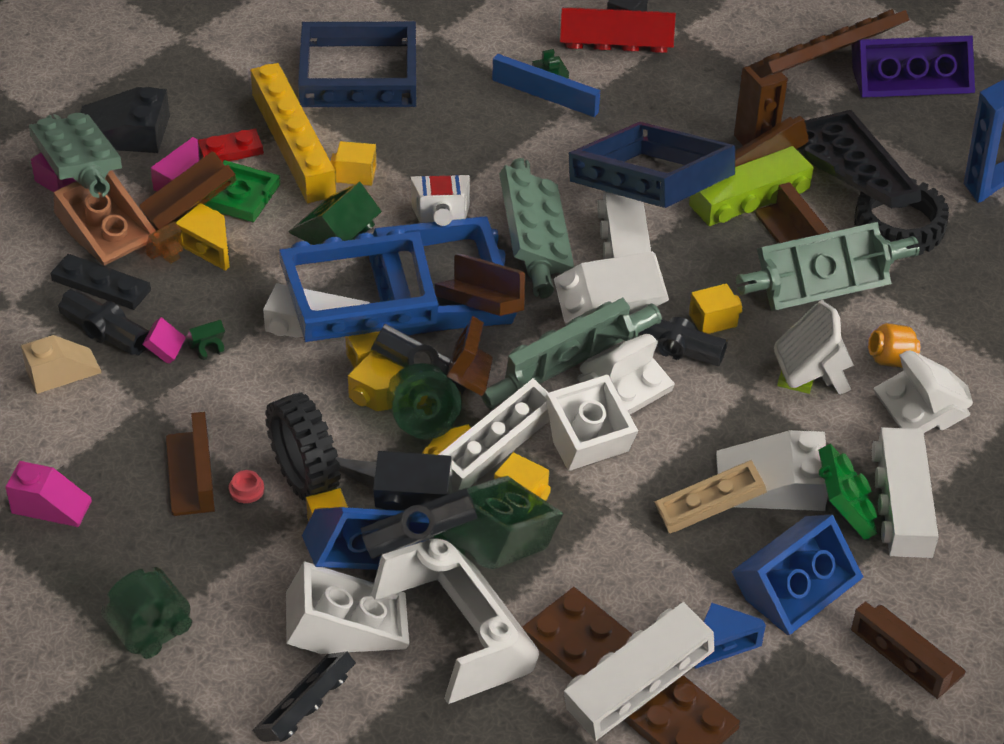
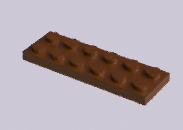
(828, 43)
(580, 633)

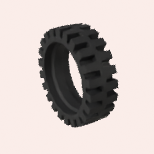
(927, 236)
(302, 445)

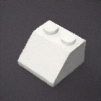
(589, 422)

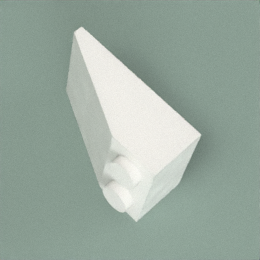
(596, 282)
(787, 466)
(338, 614)

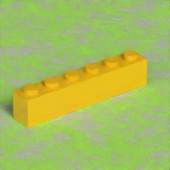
(293, 133)

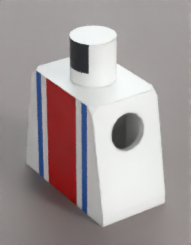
(440, 198)

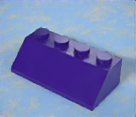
(914, 66)

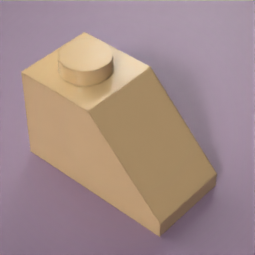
(57, 362)

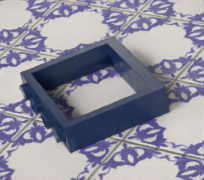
(357, 91)
(604, 165)

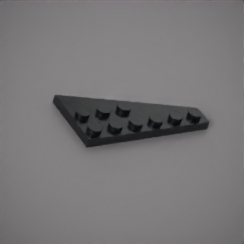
(853, 155)

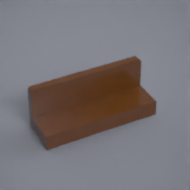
(759, 104)
(784, 135)
(186, 191)
(790, 216)
(484, 286)
(468, 363)
(190, 469)
(906, 649)

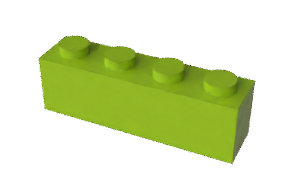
(752, 186)

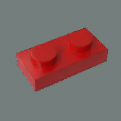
(233, 145)

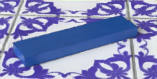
(546, 85)

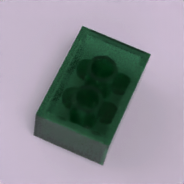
(509, 524)

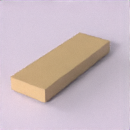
(710, 496)

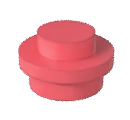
(246, 487)

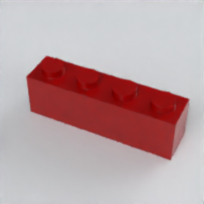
(617, 27)

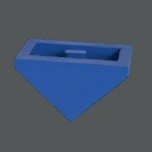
(733, 633)

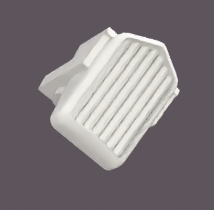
(815, 349)
(632, 372)
(924, 394)

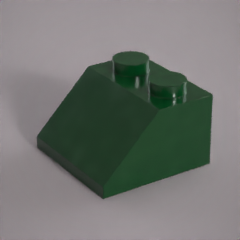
(339, 216)

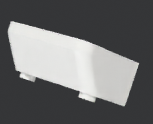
(508, 648)

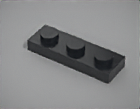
(100, 281)
(305, 697)

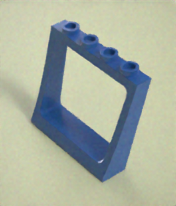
(981, 173)
(392, 281)
(364, 317)

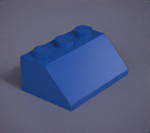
(336, 537)
(799, 572)

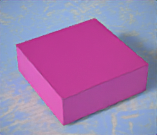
(164, 340)

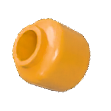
(891, 341)

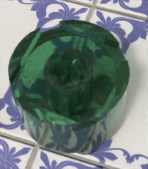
(441, 405)
(146, 611)

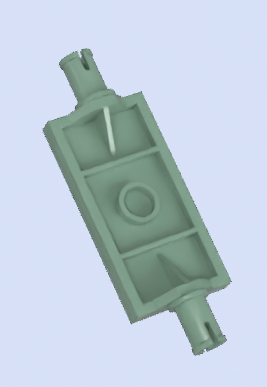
(76, 150)
(536, 225)
(825, 265)
(570, 346)

